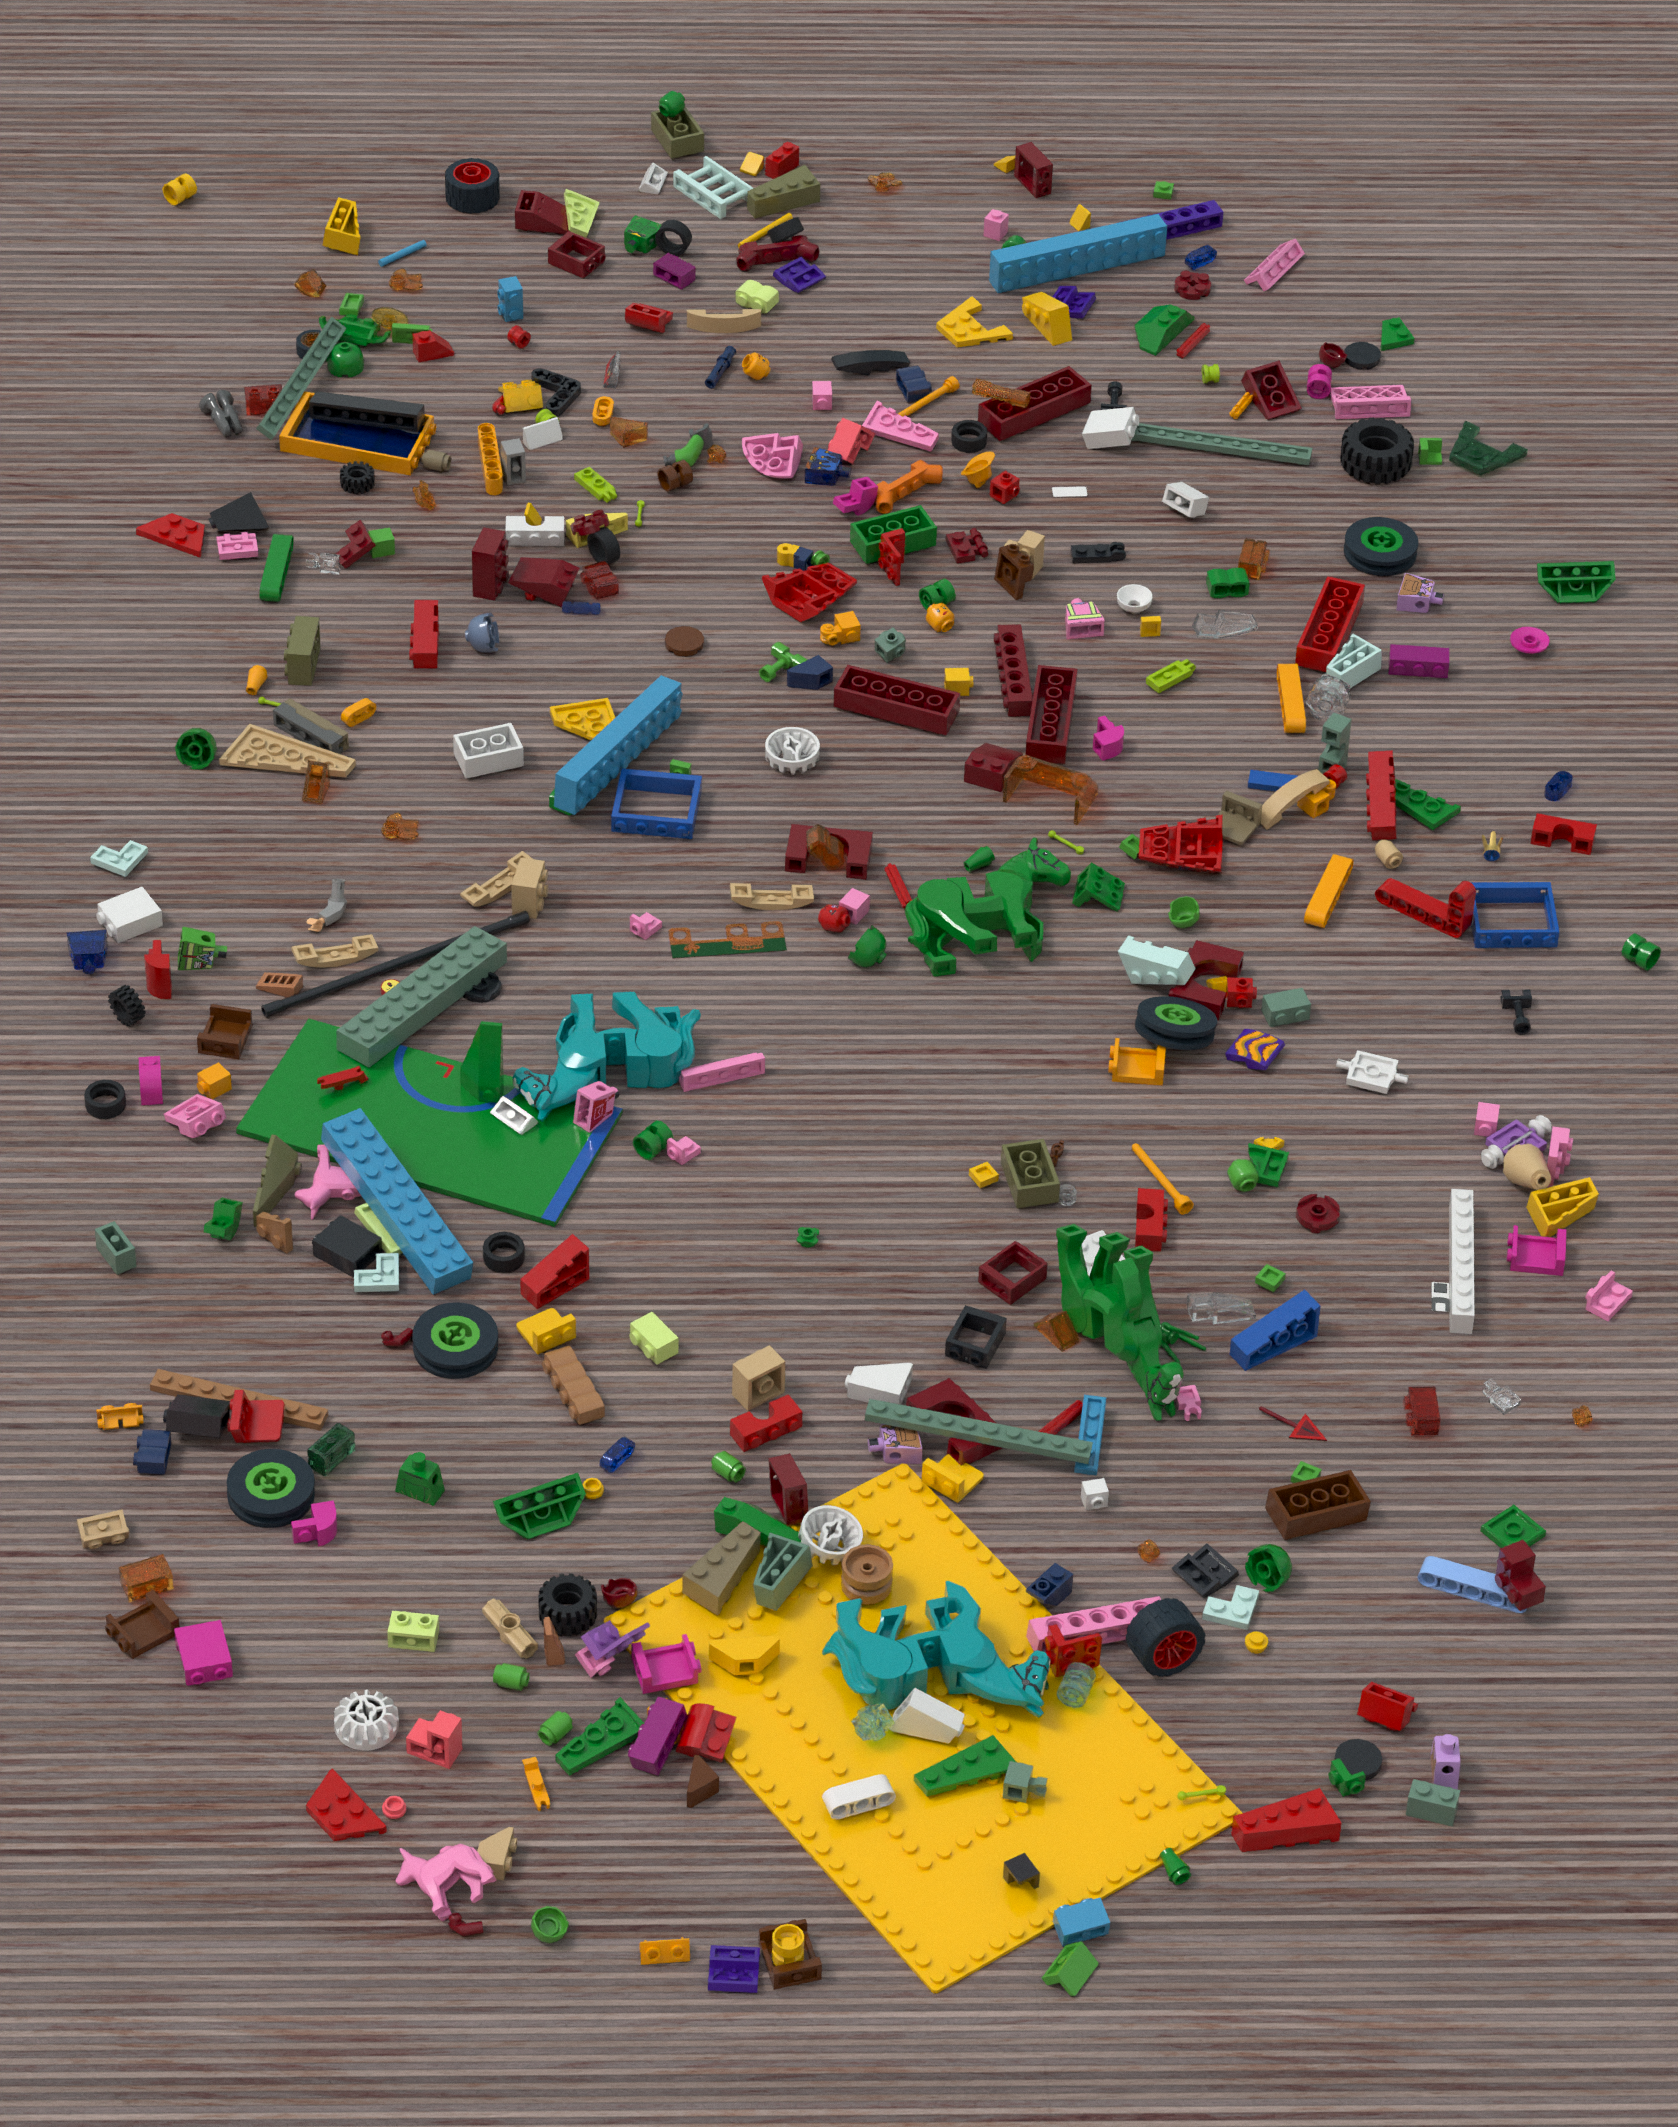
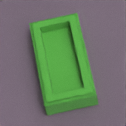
(351, 304)

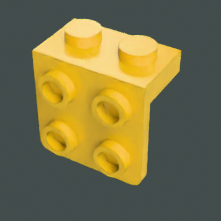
(521, 396)
(547, 1330)
(950, 1477)

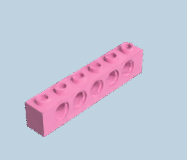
(1108, 1621)

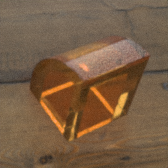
(310, 284)

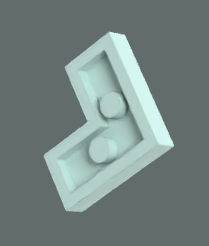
(120, 862)
(383, 1278)
(1233, 1613)

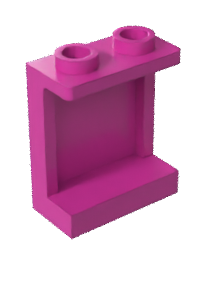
(1537, 1253)
(203, 1652)
(665, 1666)

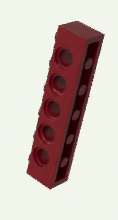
(1013, 669)

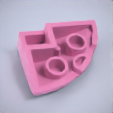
(773, 455)

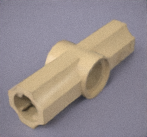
(510, 1628)

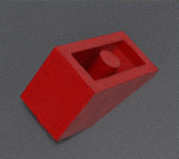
(430, 346)

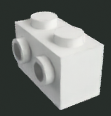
(1185, 499)

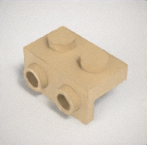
(103, 1529)

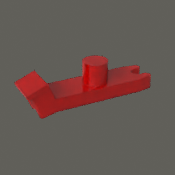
(338, 1079)

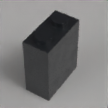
(346, 1246)
(197, 1416)

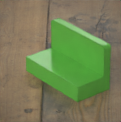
(403, 332)
(1071, 1968)

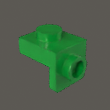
(1343, 1780)

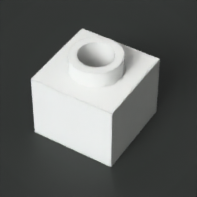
(1094, 1494)

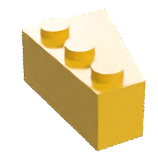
(343, 228)
(1048, 316)
(1561, 1205)

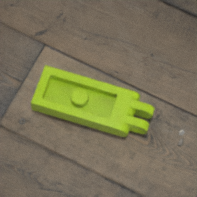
(595, 484)
(1170, 675)

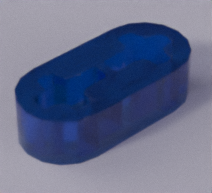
(1200, 257)
(1558, 786)
(617, 1454)

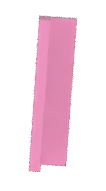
(1276, 264)
(722, 1071)

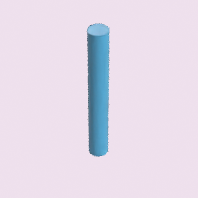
(399, 254)

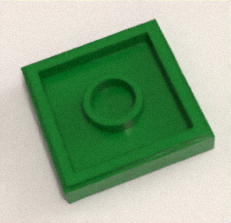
(1512, 1527)

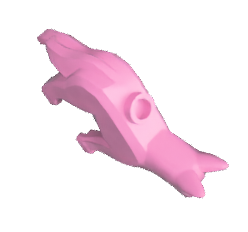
(327, 1183)
(443, 1872)

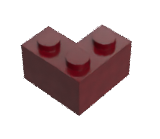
(1517, 1576)

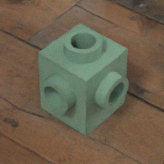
(890, 644)

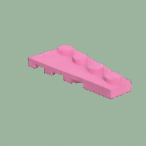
(890, 425)

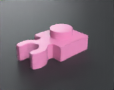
(1189, 1401)

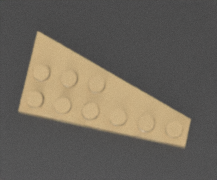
(273, 751)

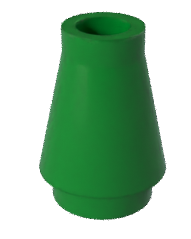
(981, 858)
(1175, 1867)

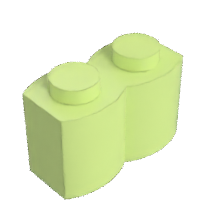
(756, 296)

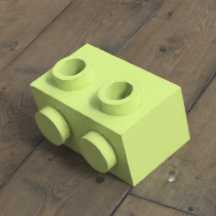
(654, 1338)
(413, 1631)

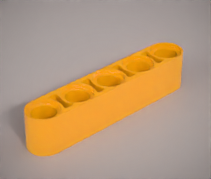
(490, 459)
(1291, 698)
(1328, 891)

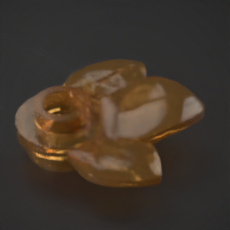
(884, 181)
(402, 280)
(399, 827)

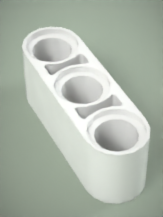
(858, 1796)

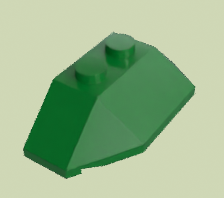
(1161, 327)
(1576, 580)
(541, 1507)

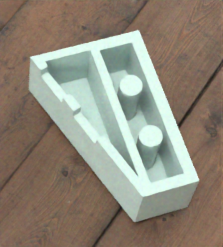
(1356, 661)
(1155, 965)

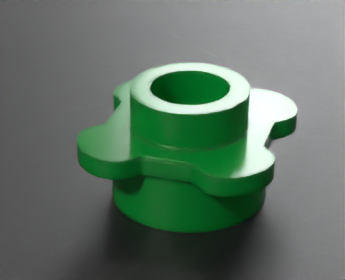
(807, 1236)

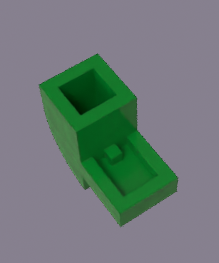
(225, 1219)

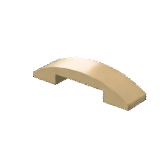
(724, 322)
(1289, 794)
(496, 886)
(771, 899)
(337, 955)

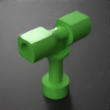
(785, 660)

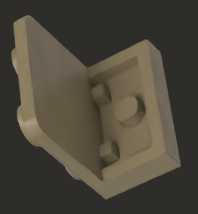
(1240, 817)

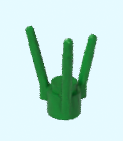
(1171, 1334)

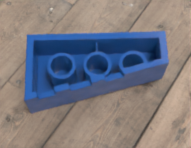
(1277, 1331)

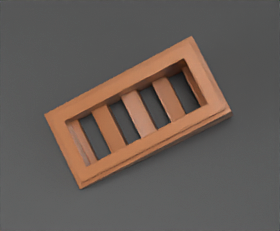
(285, 985)
(552, 1645)

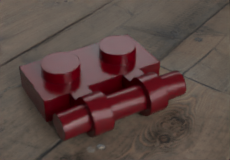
(961, 545)

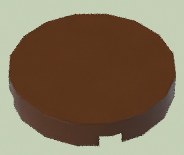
(684, 641)

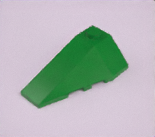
(483, 1065)
(732, 1512)

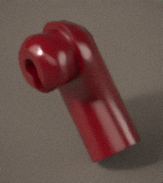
(396, 1340)
(464, 1929)

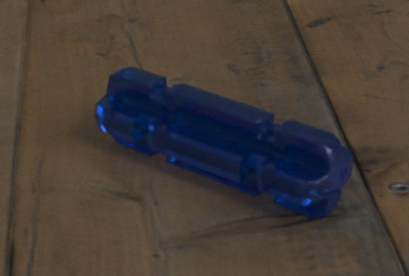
(581, 607)

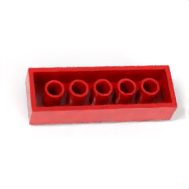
(1329, 623)

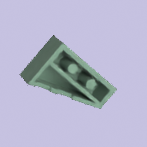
(781, 1570)

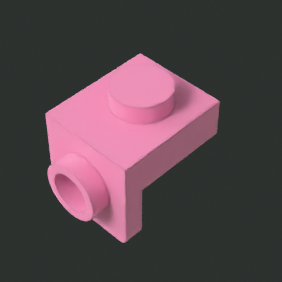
(592, 1666)

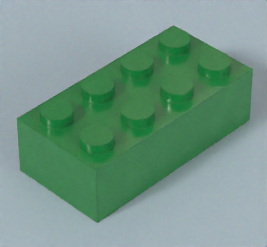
(916, 523)

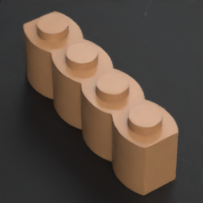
(573, 1385)

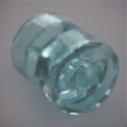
(1076, 1685)

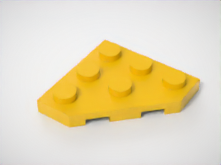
(583, 718)

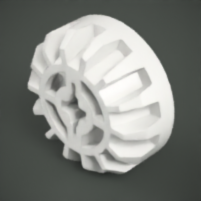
(792, 742)
(834, 1525)
(367, 1731)

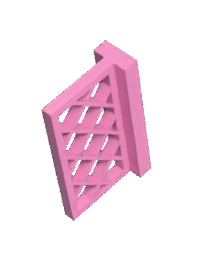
(1377, 406)

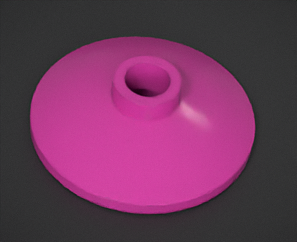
(1529, 640)

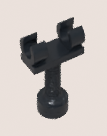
(1114, 390)
(1521, 1023)

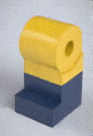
(794, 556)

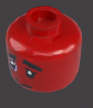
(834, 918)

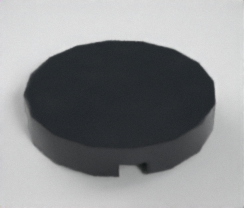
(1362, 355)
(486, 990)
(1360, 1756)

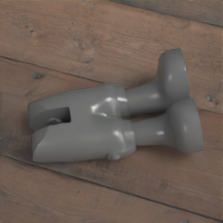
(224, 418)

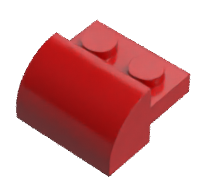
(647, 317)
(158, 972)
(706, 1732)

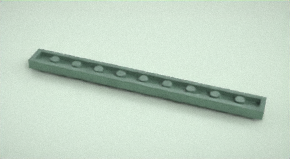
(301, 378)
(1223, 444)
(978, 1431)

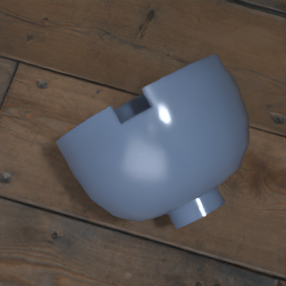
(483, 633)

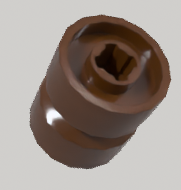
(675, 475)

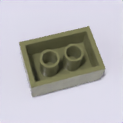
(678, 134)
(302, 650)
(1030, 1173)

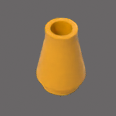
(256, 677)

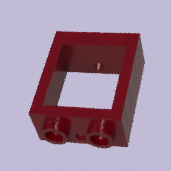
(1039, 183)
(559, 256)
(1001, 1286)
(788, 1488)

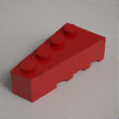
(1381, 795)
(1287, 1822)

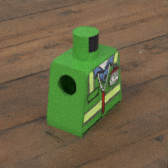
(198, 949)

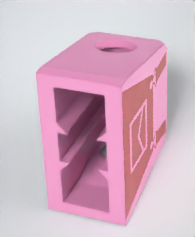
(594, 1105)

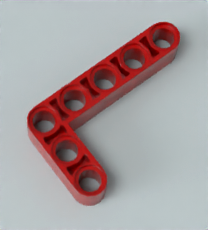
(1447, 918)

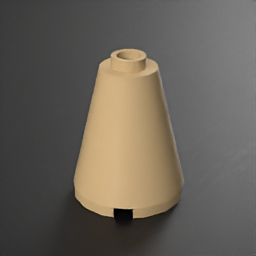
(1526, 1167)

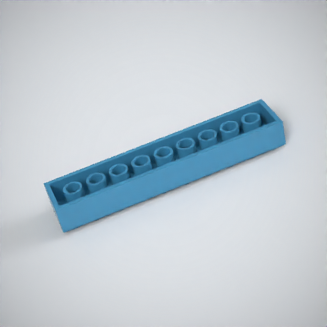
(1077, 253)
(617, 745)
(397, 1201)

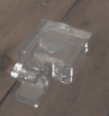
(326, 562)
(1501, 1398)

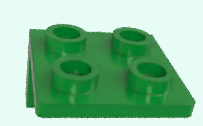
(1100, 885)

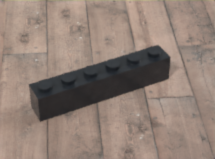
(367, 411)

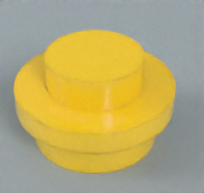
(593, 1488)
(1256, 1642)

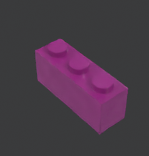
(1418, 661)
(657, 1735)

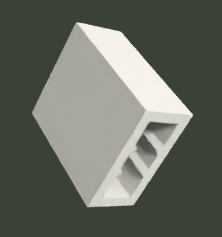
(1110, 427)
(129, 915)

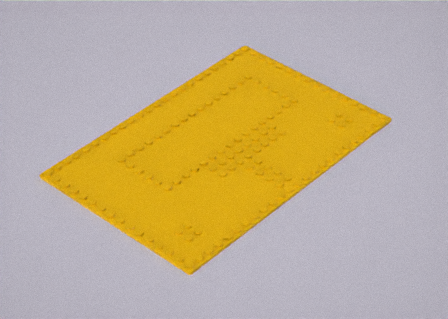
(935, 1863)

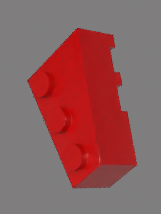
(425, 634)
(557, 1273)

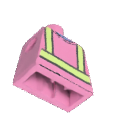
(1083, 620)

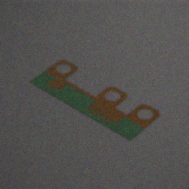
(732, 945)

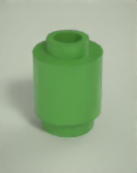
(728, 1466)
(511, 1676)
(555, 1728)

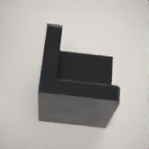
(1021, 1870)

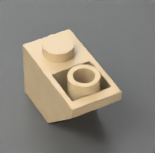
(497, 1851)

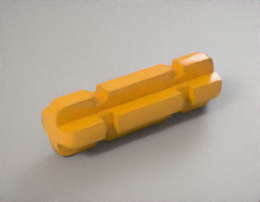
(1241, 405)

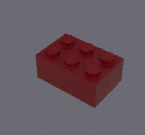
(489, 564)

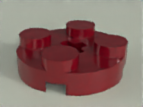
(1186, 281)
(589, 524)
(1317, 1222)

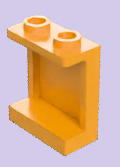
(1137, 1064)

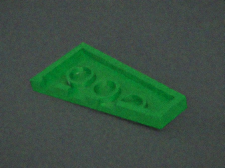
(1422, 807)
(610, 1732)
(968, 1766)

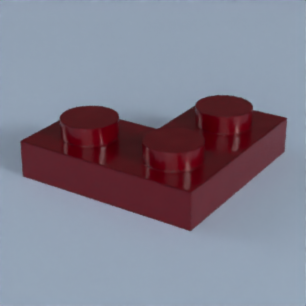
(360, 544)

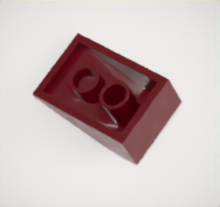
(1271, 390)
(545, 578)
(989, 765)

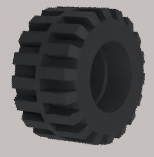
(568, 1590)

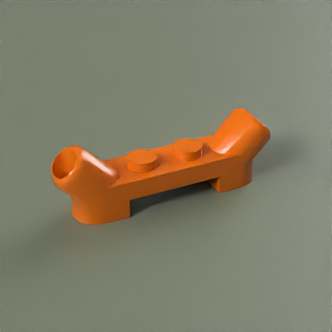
(920, 474)

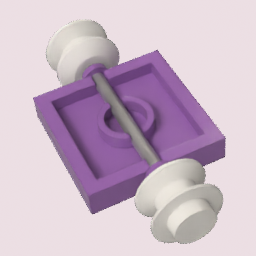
(1512, 1135)

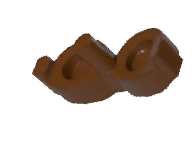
(1056, 1151)

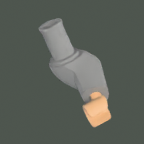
(335, 907)

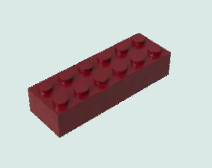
(1049, 399)
(896, 699)
(1051, 713)

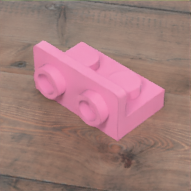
(1607, 1297)

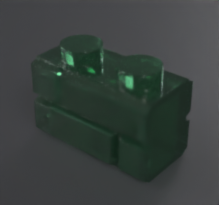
(331, 1449)

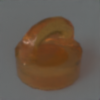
(716, 453)

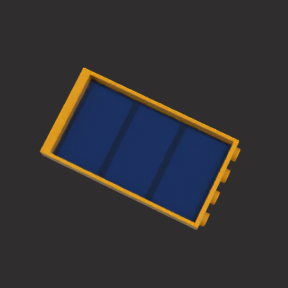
(345, 442)

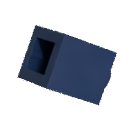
(810, 674)
(1052, 1585)

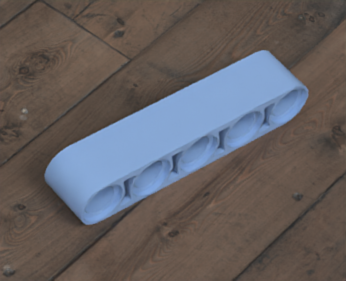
(1464, 1582)

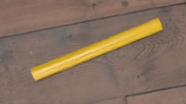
(763, 231)

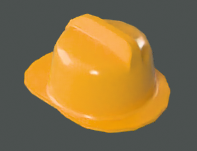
(979, 469)

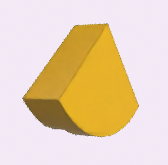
(1275, 1143)

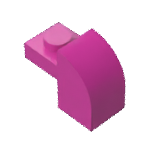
(859, 499)
(1108, 739)
(150, 1080)
(320, 1527)

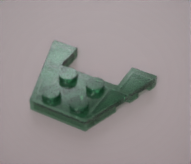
(1479, 456)

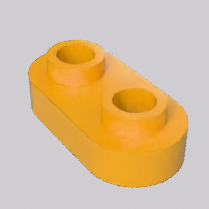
(603, 410)

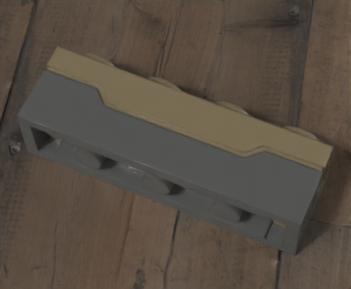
(309, 727)

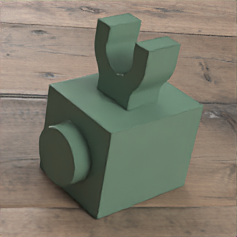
(1020, 1782)

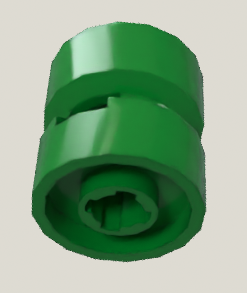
(939, 592)
(1641, 952)
(652, 1140)

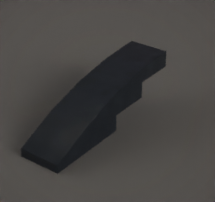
(865, 361)

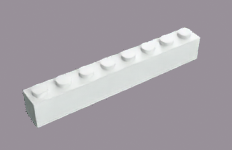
(1461, 1261)

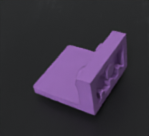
(606, 1641)

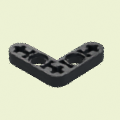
(555, 404)

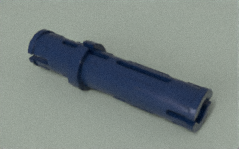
(720, 367)

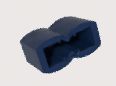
(913, 383)
(153, 1451)

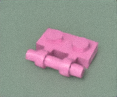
(237, 546)

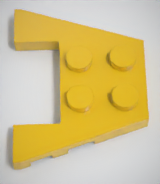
(965, 331)

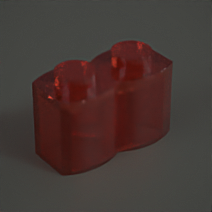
(599, 580)

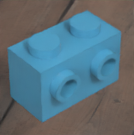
(510, 299)
(1081, 1921)

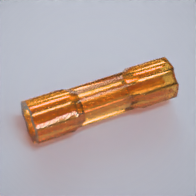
(989, 390)

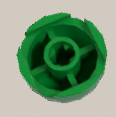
(345, 360)
(196, 748)
(869, 949)
(1268, 1566)

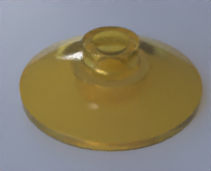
(387, 316)

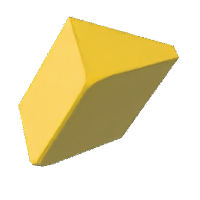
(752, 164)
(1006, 164)
(1081, 218)
(532, 516)
(1217, 983)

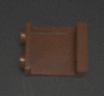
(225, 1032)
(143, 1627)
(791, 1973)

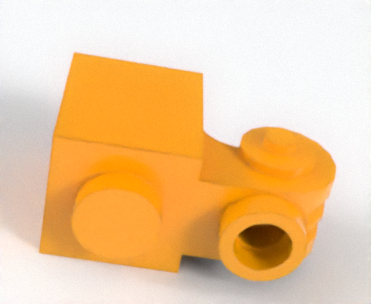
(845, 629)
(1319, 803)

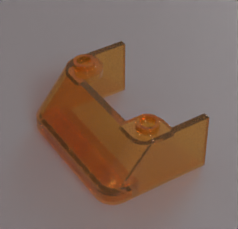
(1053, 777)

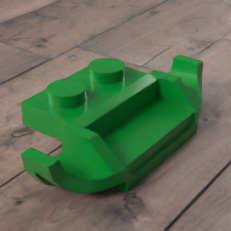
(359, 330)

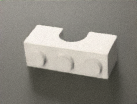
(547, 534)

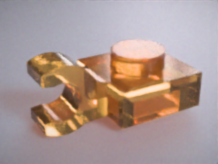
(423, 496)

